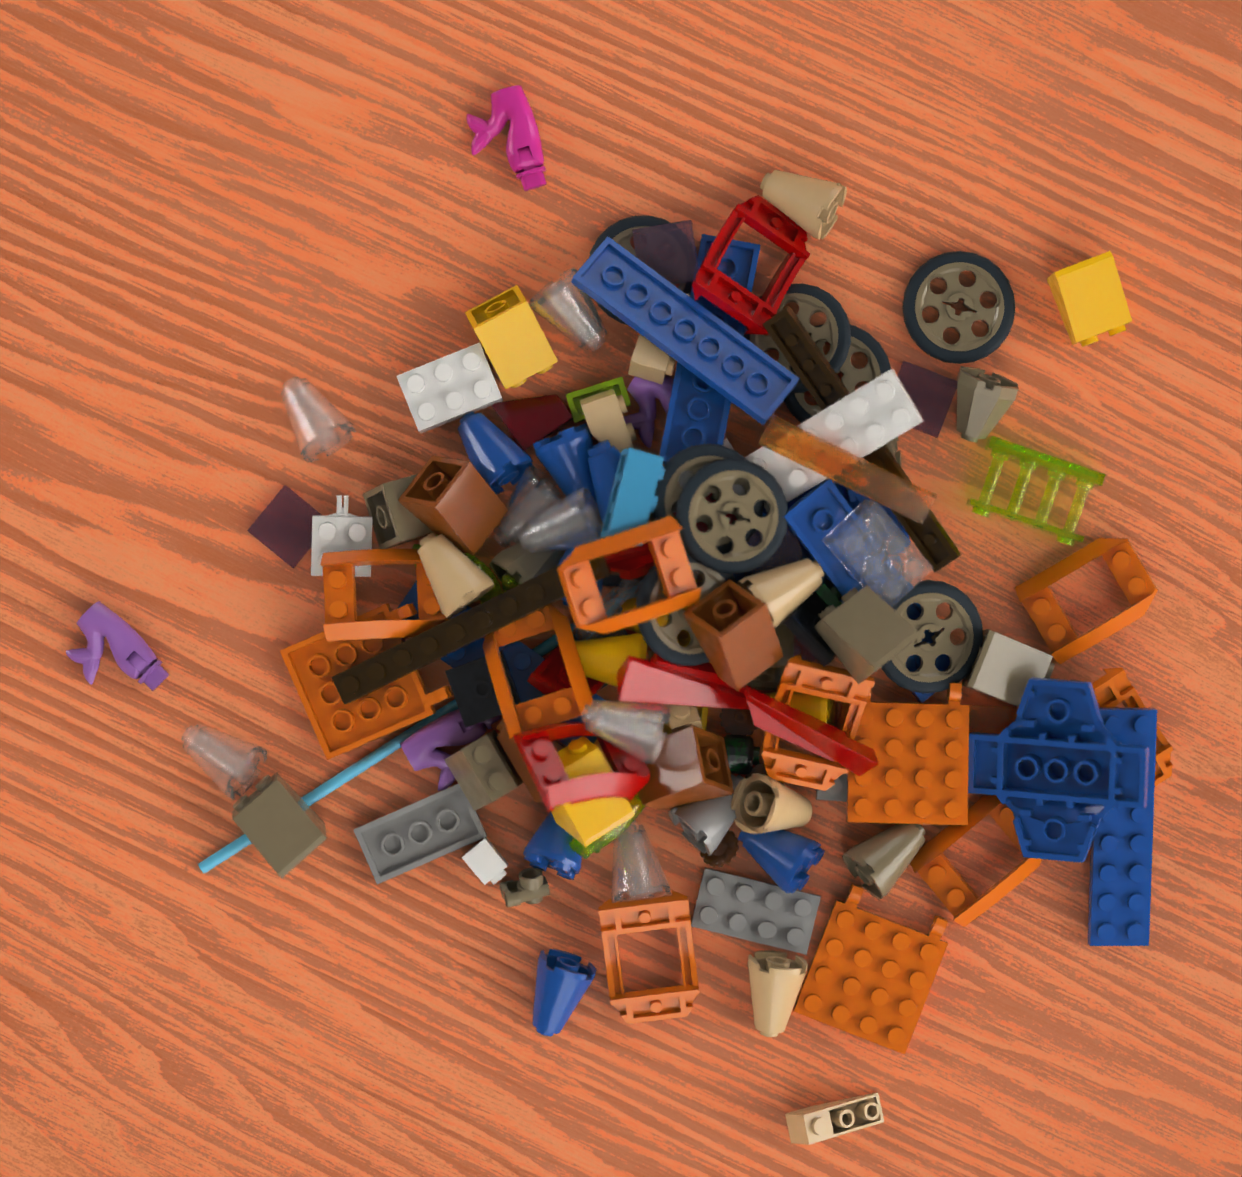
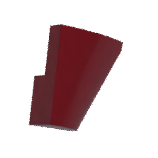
(533, 418)

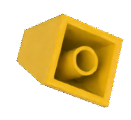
(1090, 299)
(511, 337)
(595, 817)

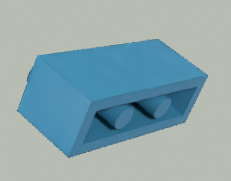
(633, 491)

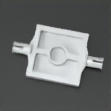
(340, 533)

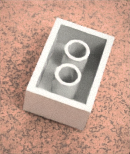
(449, 388)

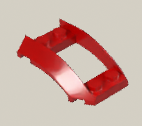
(732, 296)
(552, 780)

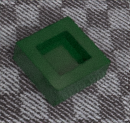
(828, 595)

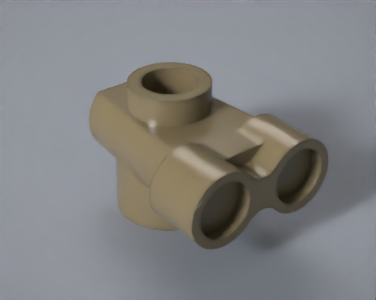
(529, 889)

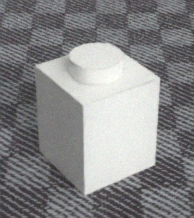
(486, 862)

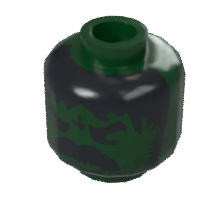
(741, 753)

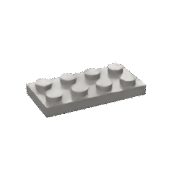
(419, 833)
(755, 911)

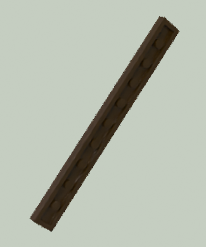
(828, 389)
(456, 633)

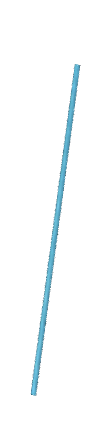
(358, 767)

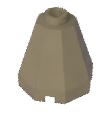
(981, 401)
(523, 564)

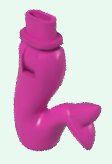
(523, 139)

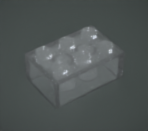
(877, 552)

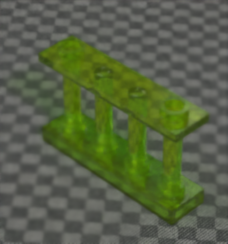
(1029, 461)

